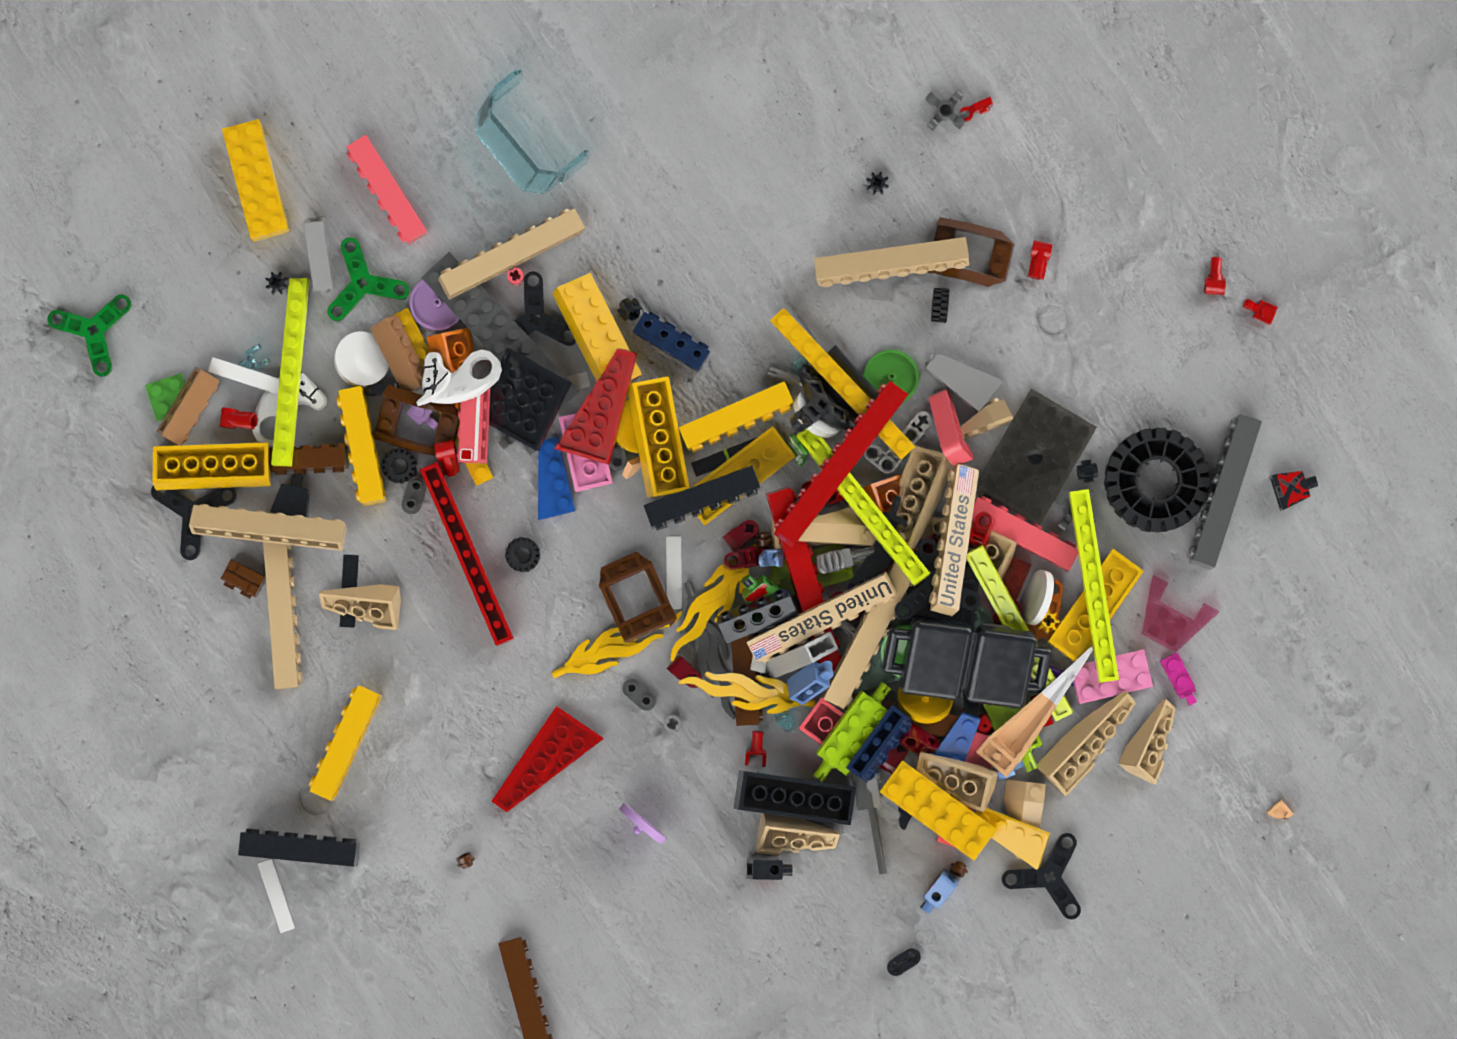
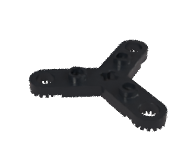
(535, 305)
(818, 404)
(180, 505)
(920, 596)
(1035, 877)

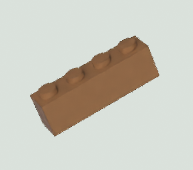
(399, 353)
(188, 406)

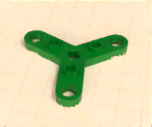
(352, 292)
(96, 343)

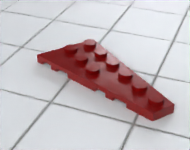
(599, 417)
(551, 751)

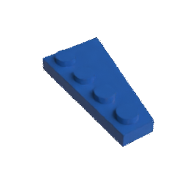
(553, 485)
(959, 738)

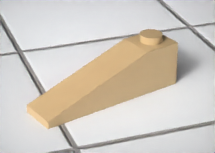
(839, 528)
(371, 603)
(963, 780)
(1024, 802)

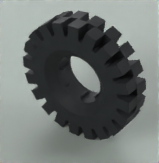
(1148, 513)

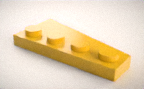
(1018, 837)

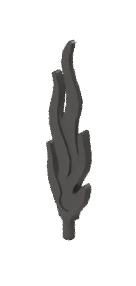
(708, 648)

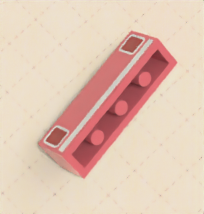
(474, 429)

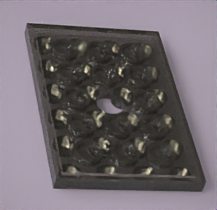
(1040, 427)

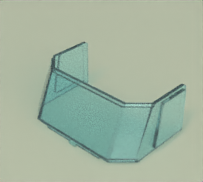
(508, 151)

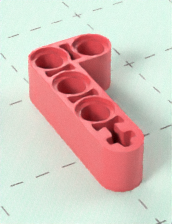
(948, 428)

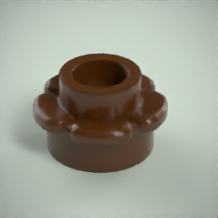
(763, 539)
(465, 860)
(958, 869)

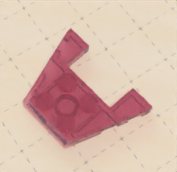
(1166, 624)

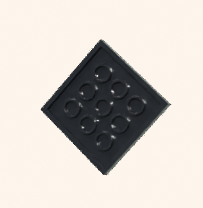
(526, 399)

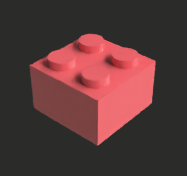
(820, 721)

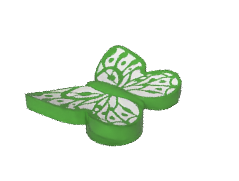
(797, 449)

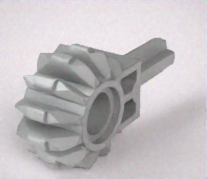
(841, 559)

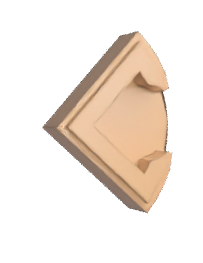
(631, 467)
(1280, 810)

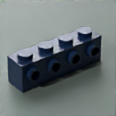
(671, 341)
(879, 744)

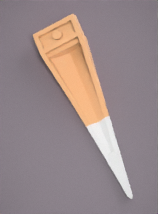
(1013, 739)

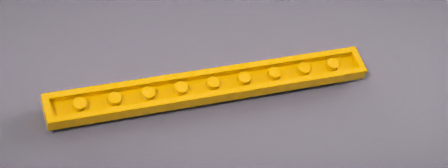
(837, 378)
(479, 472)

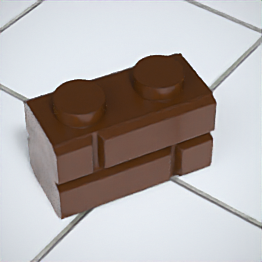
(243, 578)

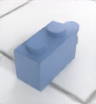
(810, 681)

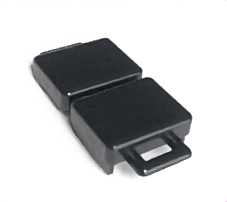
(948, 658)

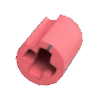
(515, 276)

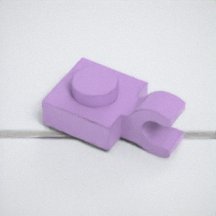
(422, 416)

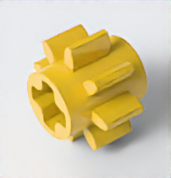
(1053, 621)

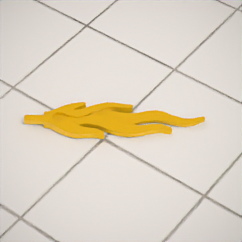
(710, 601)
(604, 647)
(750, 691)

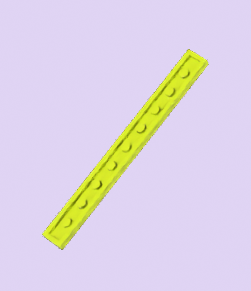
(290, 372)
(868, 513)
(1093, 586)
(1008, 611)

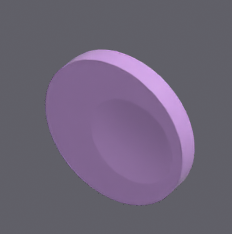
(430, 309)
(642, 824)

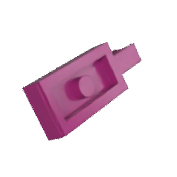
(1179, 677)

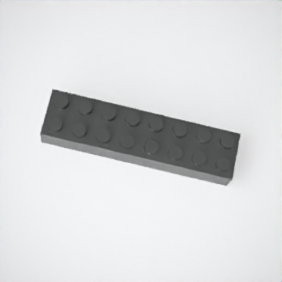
(1225, 491)

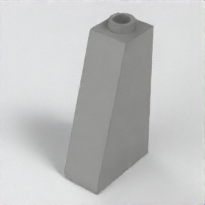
(319, 254)
(964, 381)
(801, 655)

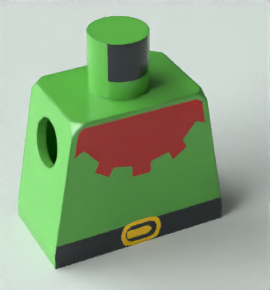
(757, 588)

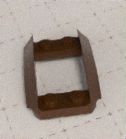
(1000, 255)
(391, 412)
(647, 621)

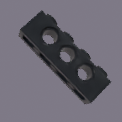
(732, 631)

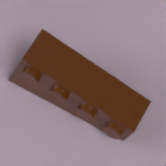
(315, 458)

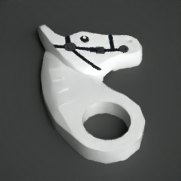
(445, 387)
(308, 395)

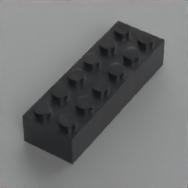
(702, 497)
(794, 797)
(296, 848)

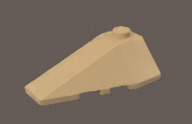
(989, 418)
(1145, 750)
(792, 834)

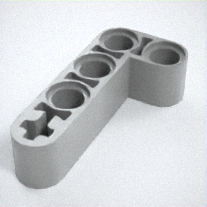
(890, 455)

